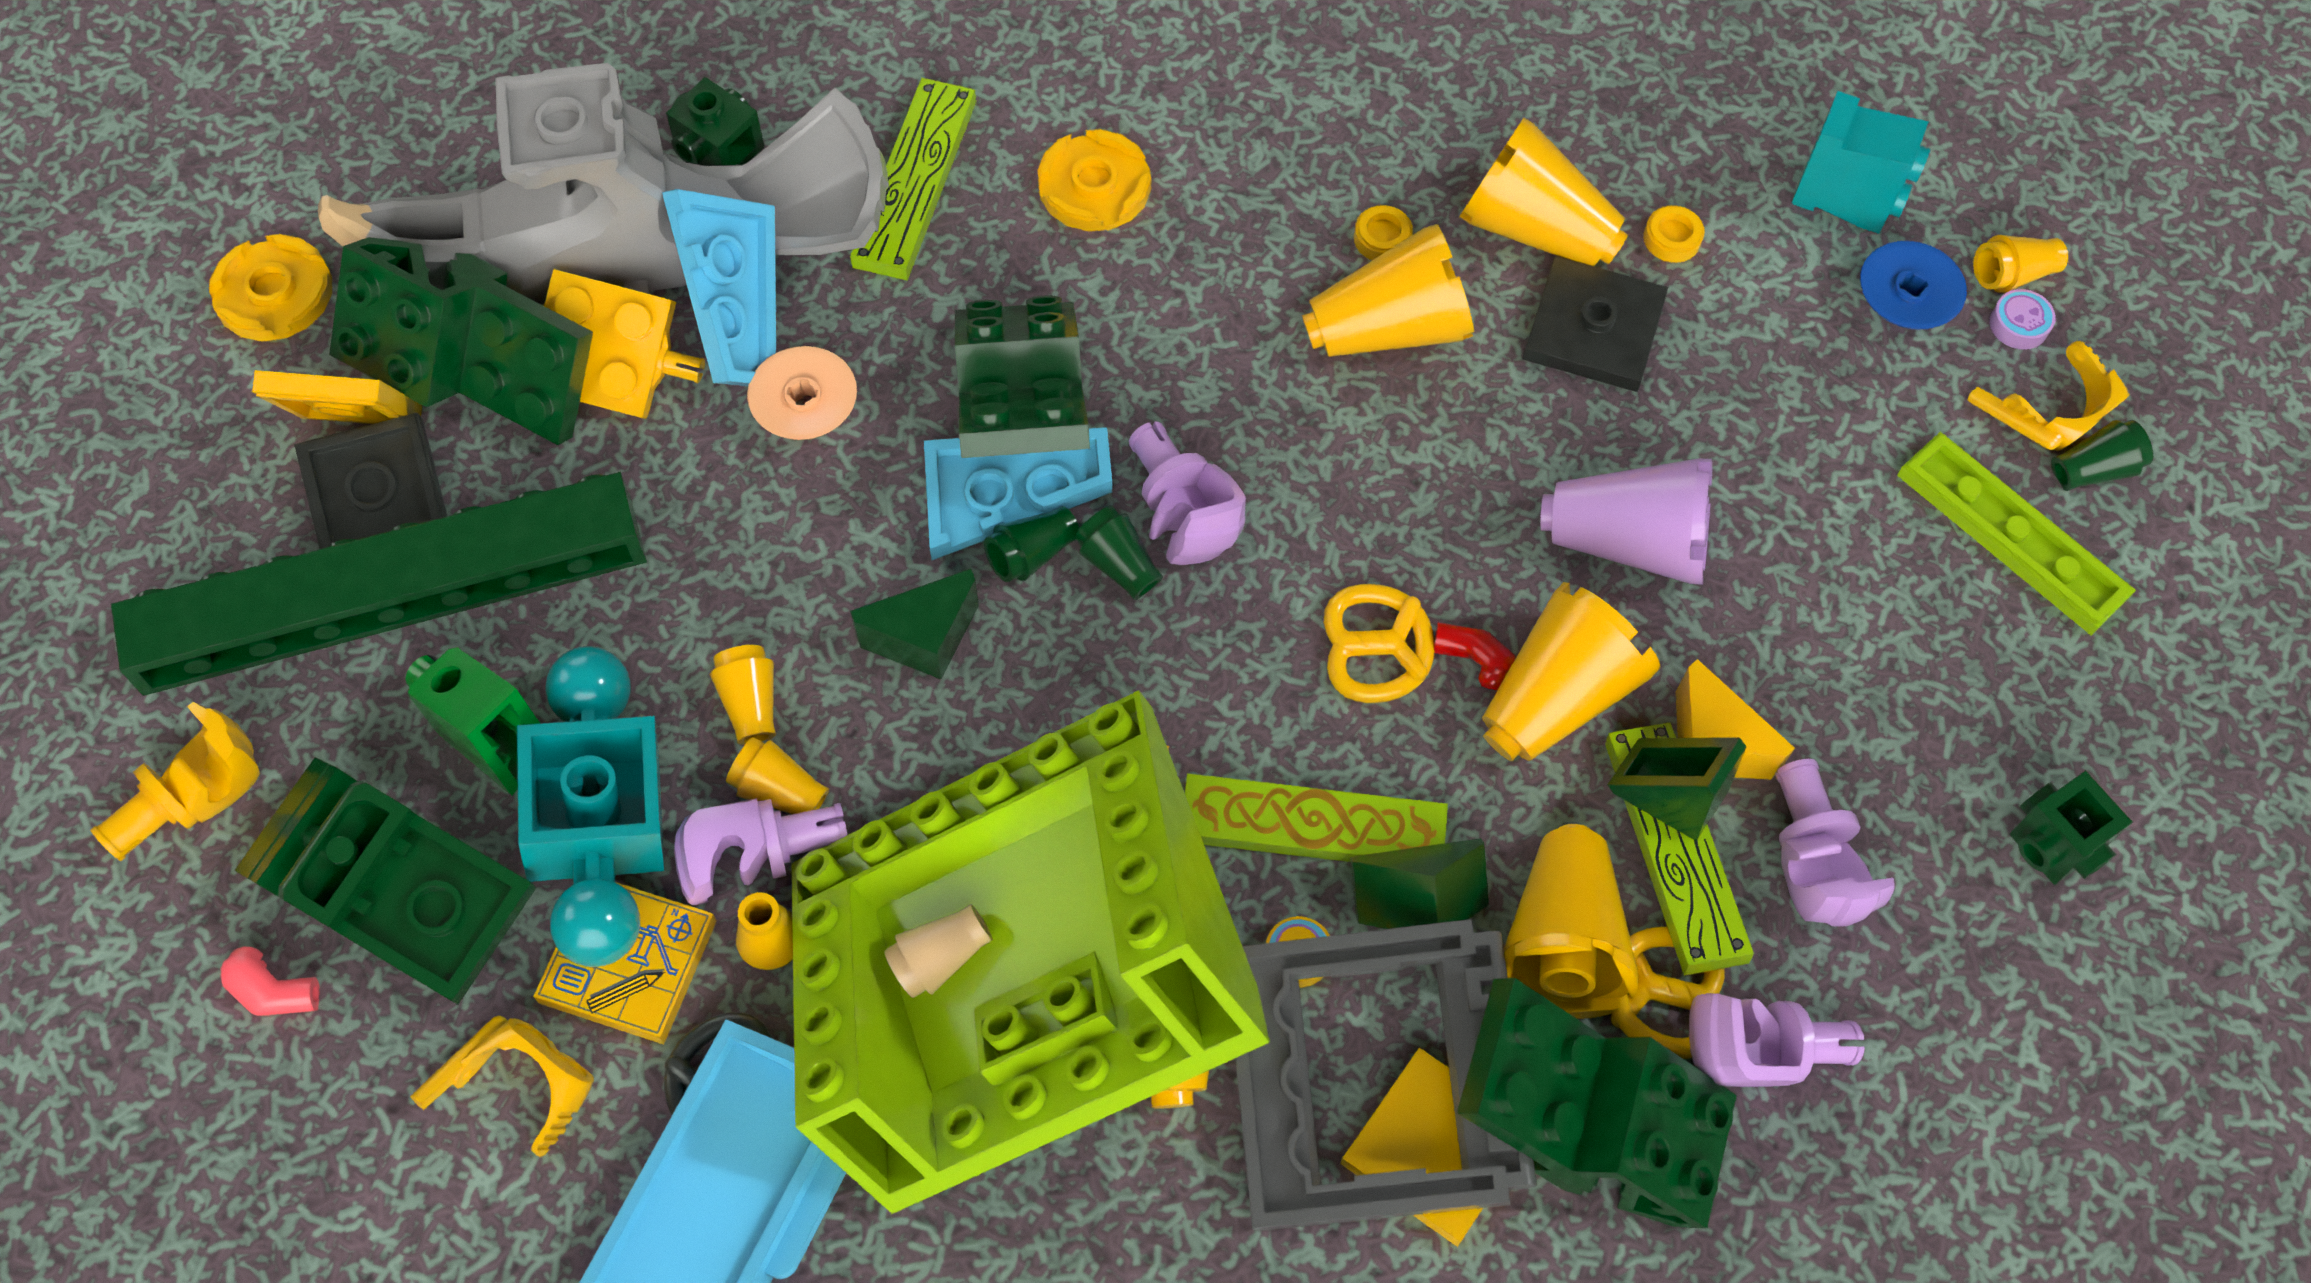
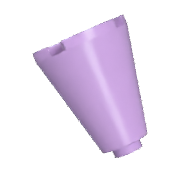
(1637, 517)

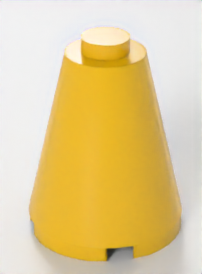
(1545, 202)
(1393, 301)
(1565, 674)
(1572, 927)

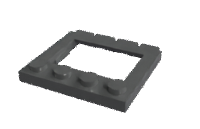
(1277, 1091)

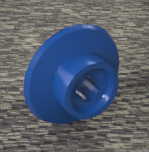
(1925, 273)

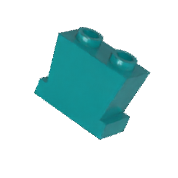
(1863, 164)

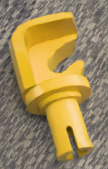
(196, 786)

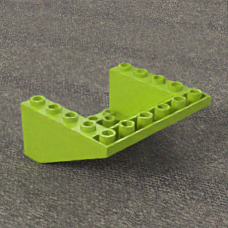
(1099, 978)

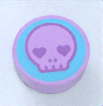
(2022, 319)

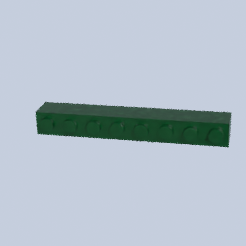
(376, 583)

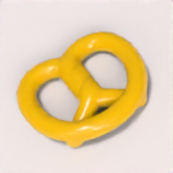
(1378, 642)
(1660, 989)

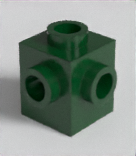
(714, 126)
(2069, 828)

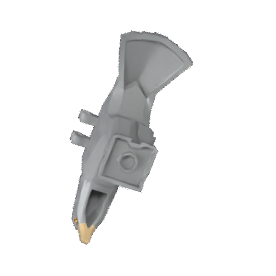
(591, 182)

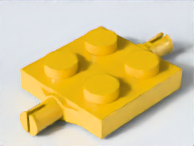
(628, 341)

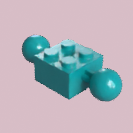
(590, 804)

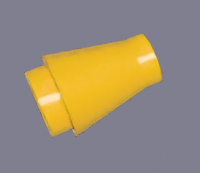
(2016, 261)
(746, 690)
(770, 773)
(764, 932)

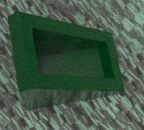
(920, 624)
(1679, 779)
(1420, 884)

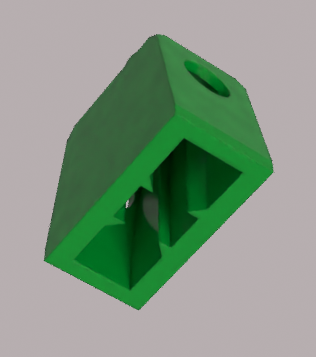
(461, 700)

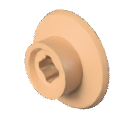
(800, 373)

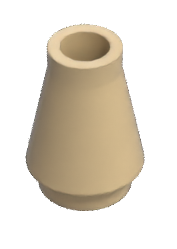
(936, 950)

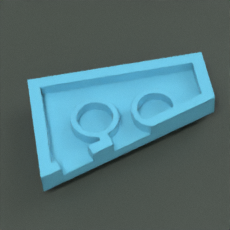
(730, 278)
(980, 492)

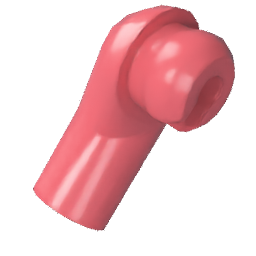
(260, 991)

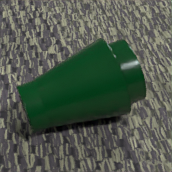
(2107, 455)
(1027, 544)
(1117, 550)

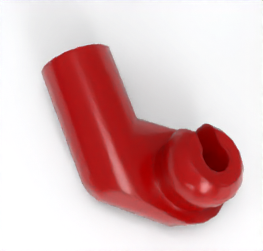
(1477, 646)

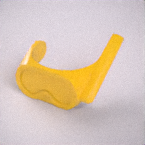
(2103, 394)
(567, 1078)

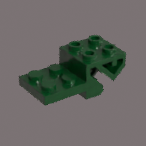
(458, 339)
(1019, 378)
(386, 879)
(1598, 1107)

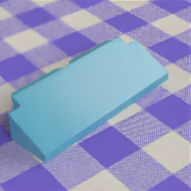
(729, 1181)

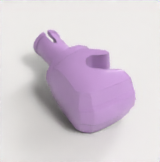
(1188, 498)
(757, 831)
(1819, 867)
(1762, 1046)

